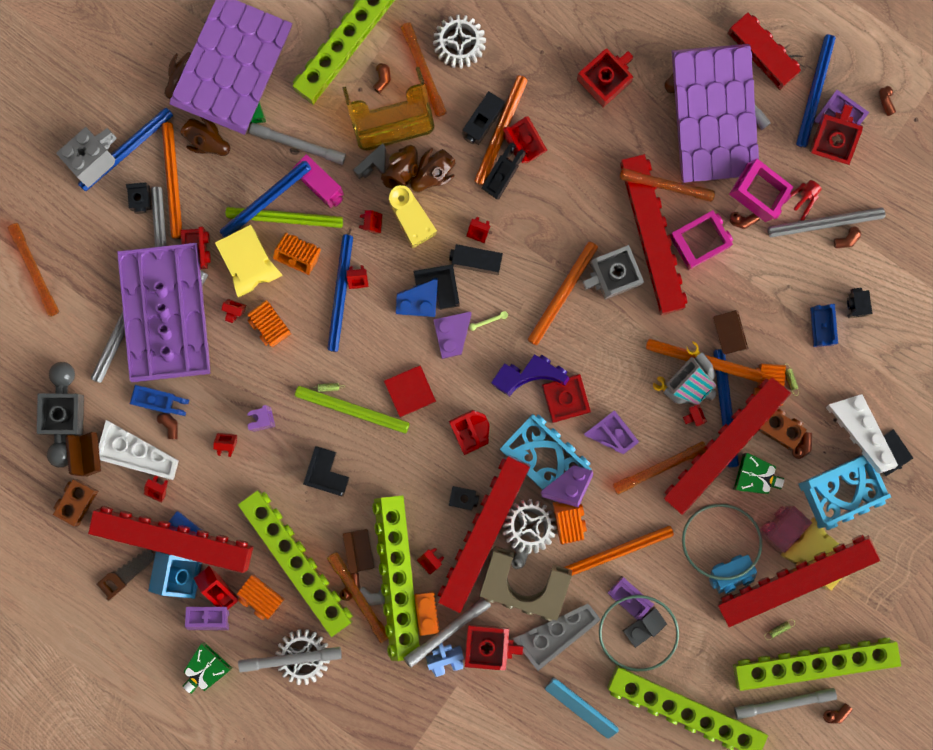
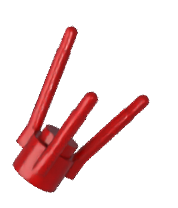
(809, 192)

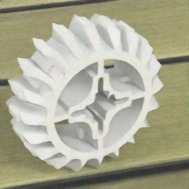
(466, 40)
(524, 518)
(287, 649)

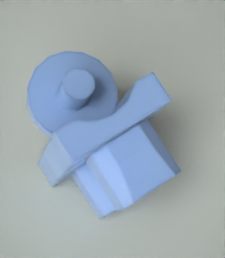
(443, 656)

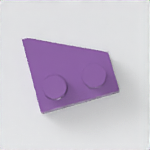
(835, 105)
(452, 333)
(613, 433)
(569, 487)

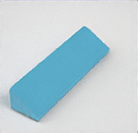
(581, 708)

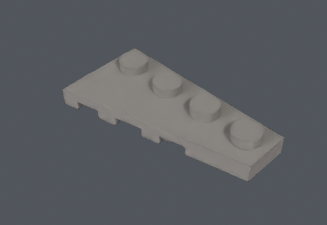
(552, 638)

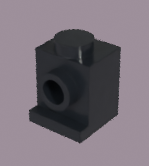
(144, 203)
(859, 303)
(456, 494)

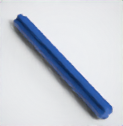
(815, 91)
(135, 140)
(265, 199)
(340, 293)
(725, 399)

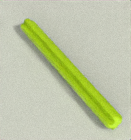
(290, 217)
(352, 409)

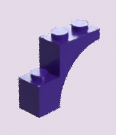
(510, 379)

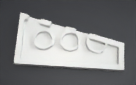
(863, 430)
(129, 451)

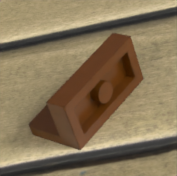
(730, 332)
(83, 454)
(358, 551)

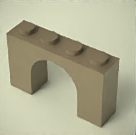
(545, 603)

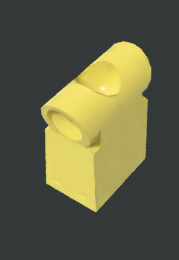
(410, 216)
(246, 260)
(810, 544)

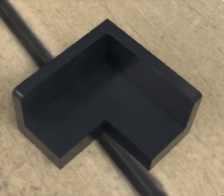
(446, 286)
(320, 474)

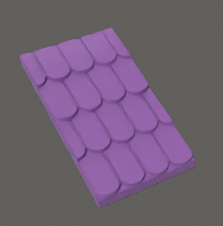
(231, 64)
(715, 111)
(163, 312)

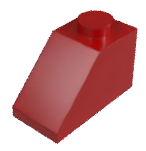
(215, 588)

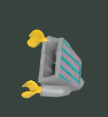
(692, 381)

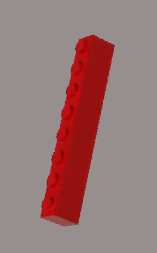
(654, 240)
(727, 445)
(484, 533)
(171, 540)
(799, 580)

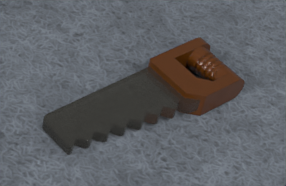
(125, 574)

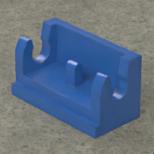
(824, 325)

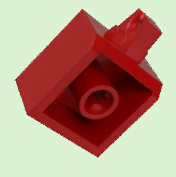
(606, 65)
(847, 130)
(497, 657)

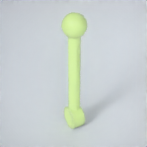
(503, 315)

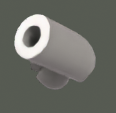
(519, 558)
(373, 599)

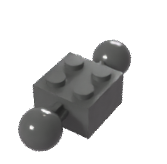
(60, 413)

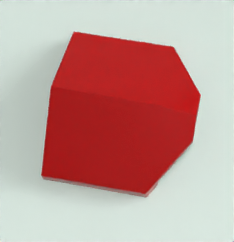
(471, 430)

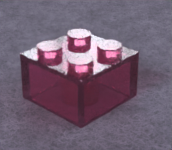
(785, 528)

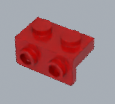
(525, 137)
(200, 237)

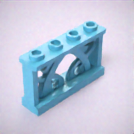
(538, 441)
(820, 483)

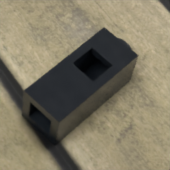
(483, 118)
(476, 259)

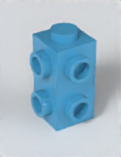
(736, 566)

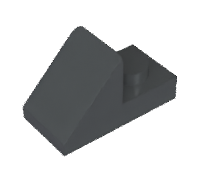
(375, 159)
(645, 627)

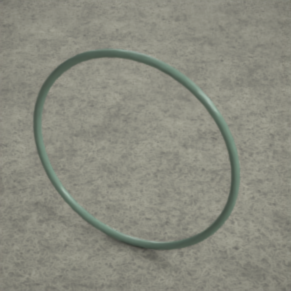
(716, 577)
(639, 669)

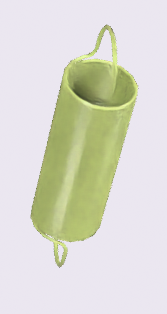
(791, 379)
(328, 387)
(779, 629)

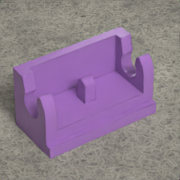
(263, 417)
(636, 606)
(206, 618)

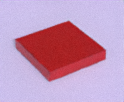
(410, 391)
(566, 400)

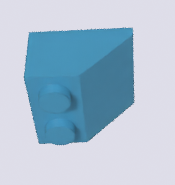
(174, 576)

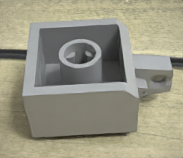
(88, 155)
(610, 284)

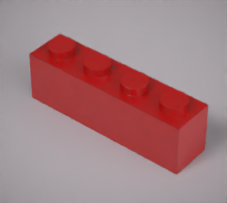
(765, 51)

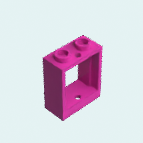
(321, 184)
(741, 194)
(684, 250)

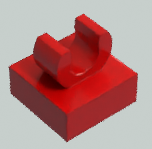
(372, 221)
(478, 230)
(357, 278)
(233, 310)
(696, 415)
(225, 442)
(155, 490)
(429, 561)

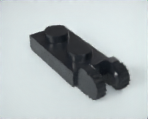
(503, 172)

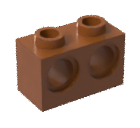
(779, 433)
(79, 506)

